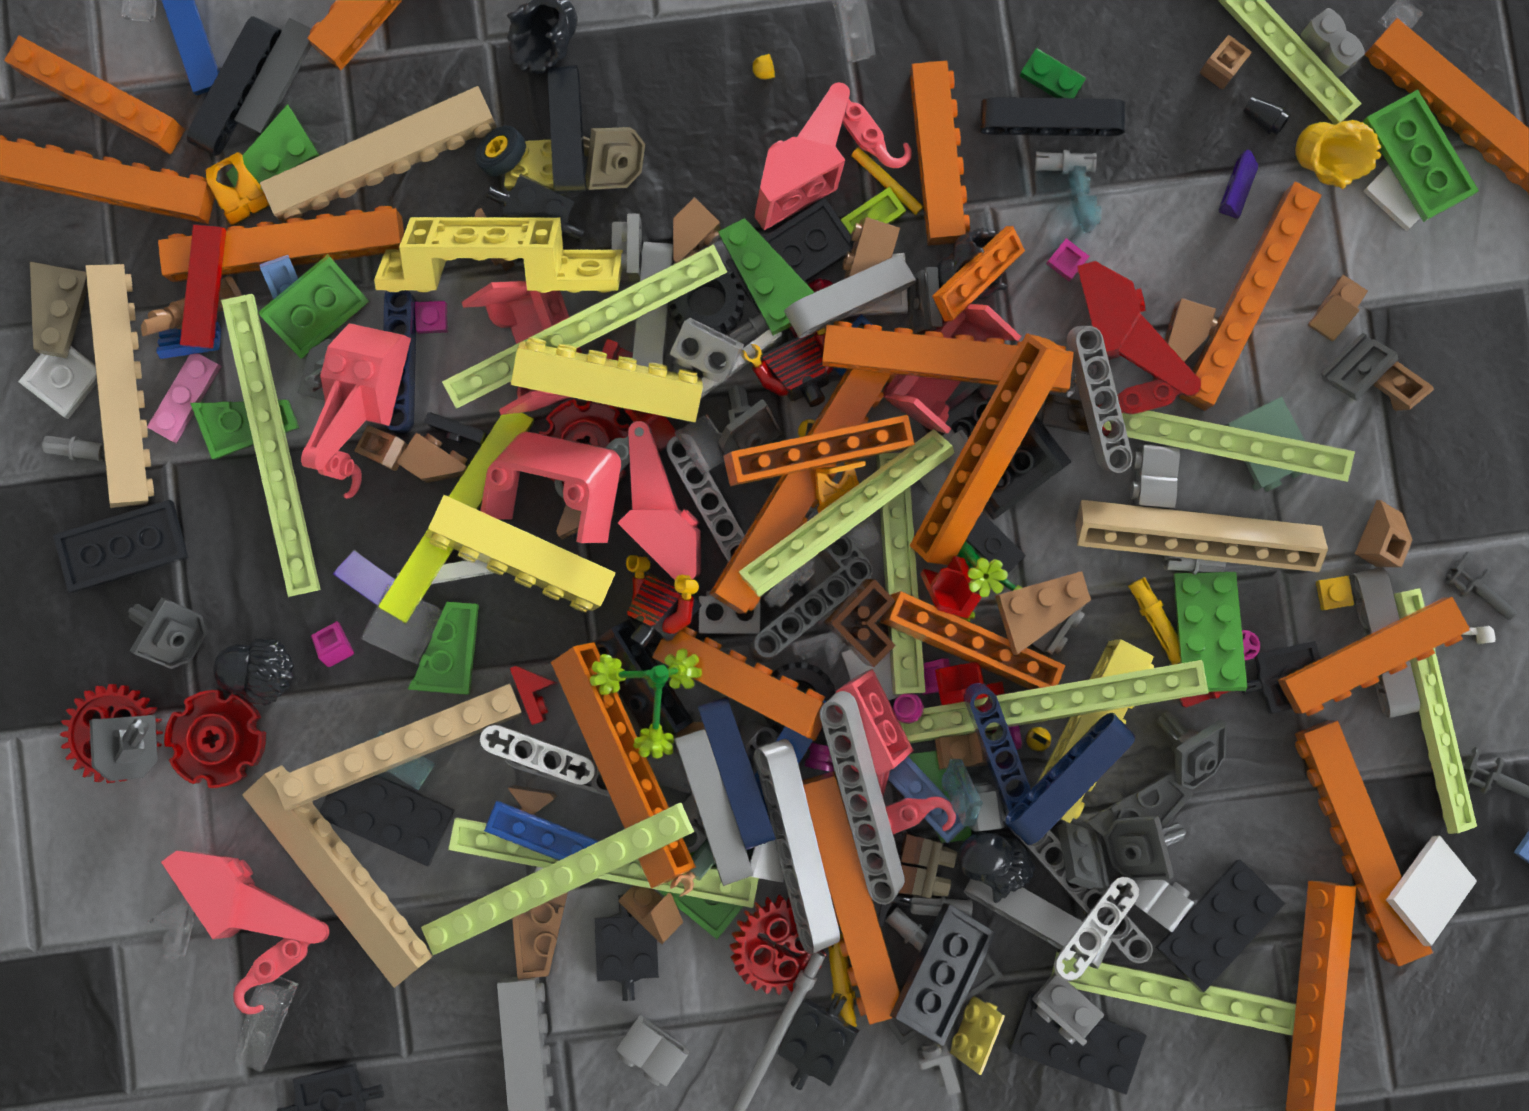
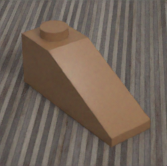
(1189, 327)

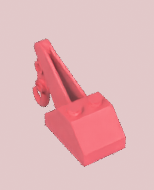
(810, 164)
(358, 386)
(888, 749)
(229, 901)

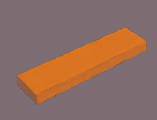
(978, 273)

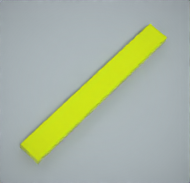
(428, 559)

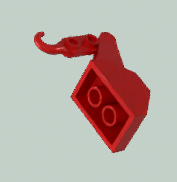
(1117, 314)

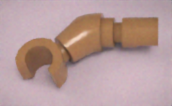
(172, 316)

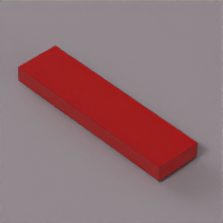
(203, 286)

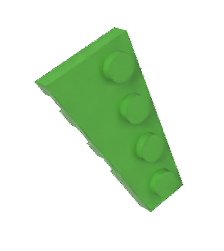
(765, 274)

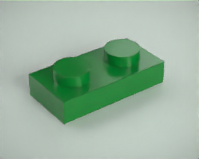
(1052, 76)

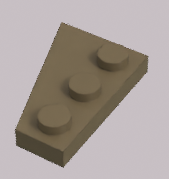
(56, 307)

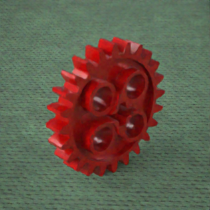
(101, 701)
(764, 968)

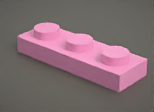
(187, 388)

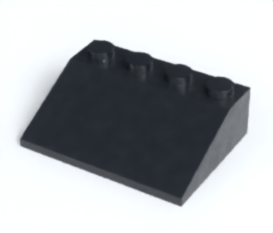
(1033, 462)

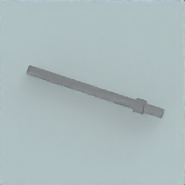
(805, 982)

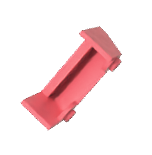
(526, 314)
(926, 397)
(588, 474)

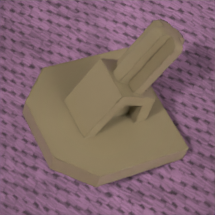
(613, 157)

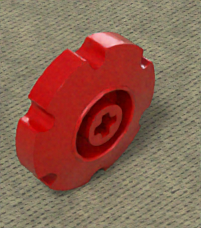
(588, 422)
(203, 718)

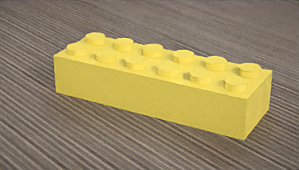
(607, 380)
(519, 554)
(1116, 659)

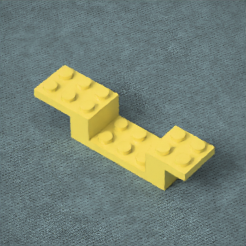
(537, 240)

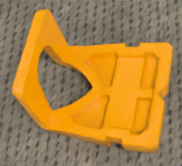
(242, 199)
(827, 490)

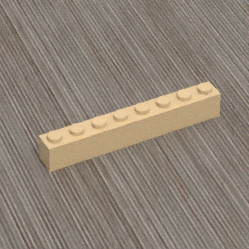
(379, 155)
(117, 385)
(1200, 536)
(396, 747)
(340, 881)

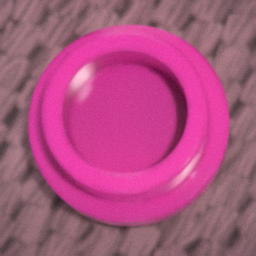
(908, 708)

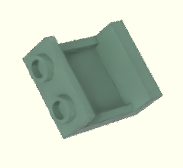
(1273, 420)

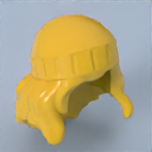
(1338, 151)

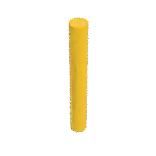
(887, 181)

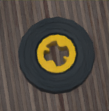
(500, 151)

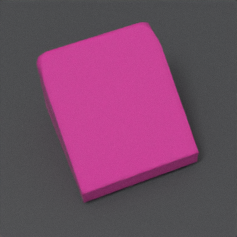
(332, 644)

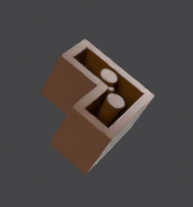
(856, 621)

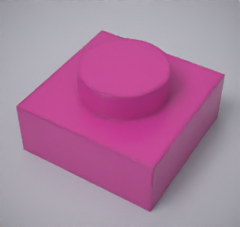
(1067, 259)
(431, 317)
(930, 677)

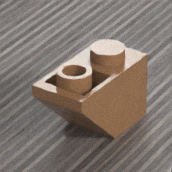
(693, 230)
(872, 245)
(430, 462)
(1385, 537)

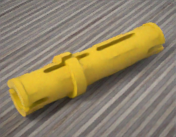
(1155, 615)
(842, 982)

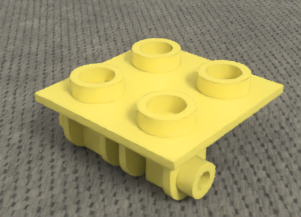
(534, 164)
(977, 1034)

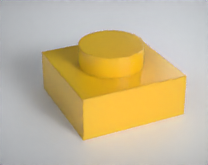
(1334, 593)

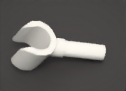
(1483, 634)

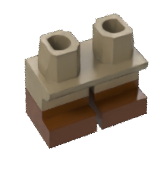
(928, 853)

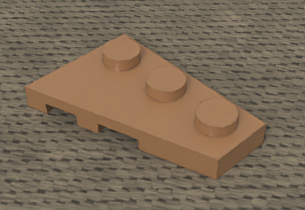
(1040, 607)
(536, 937)

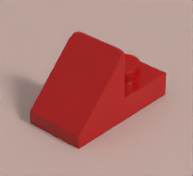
(528, 684)

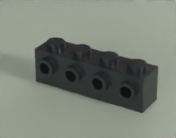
(636, 691)

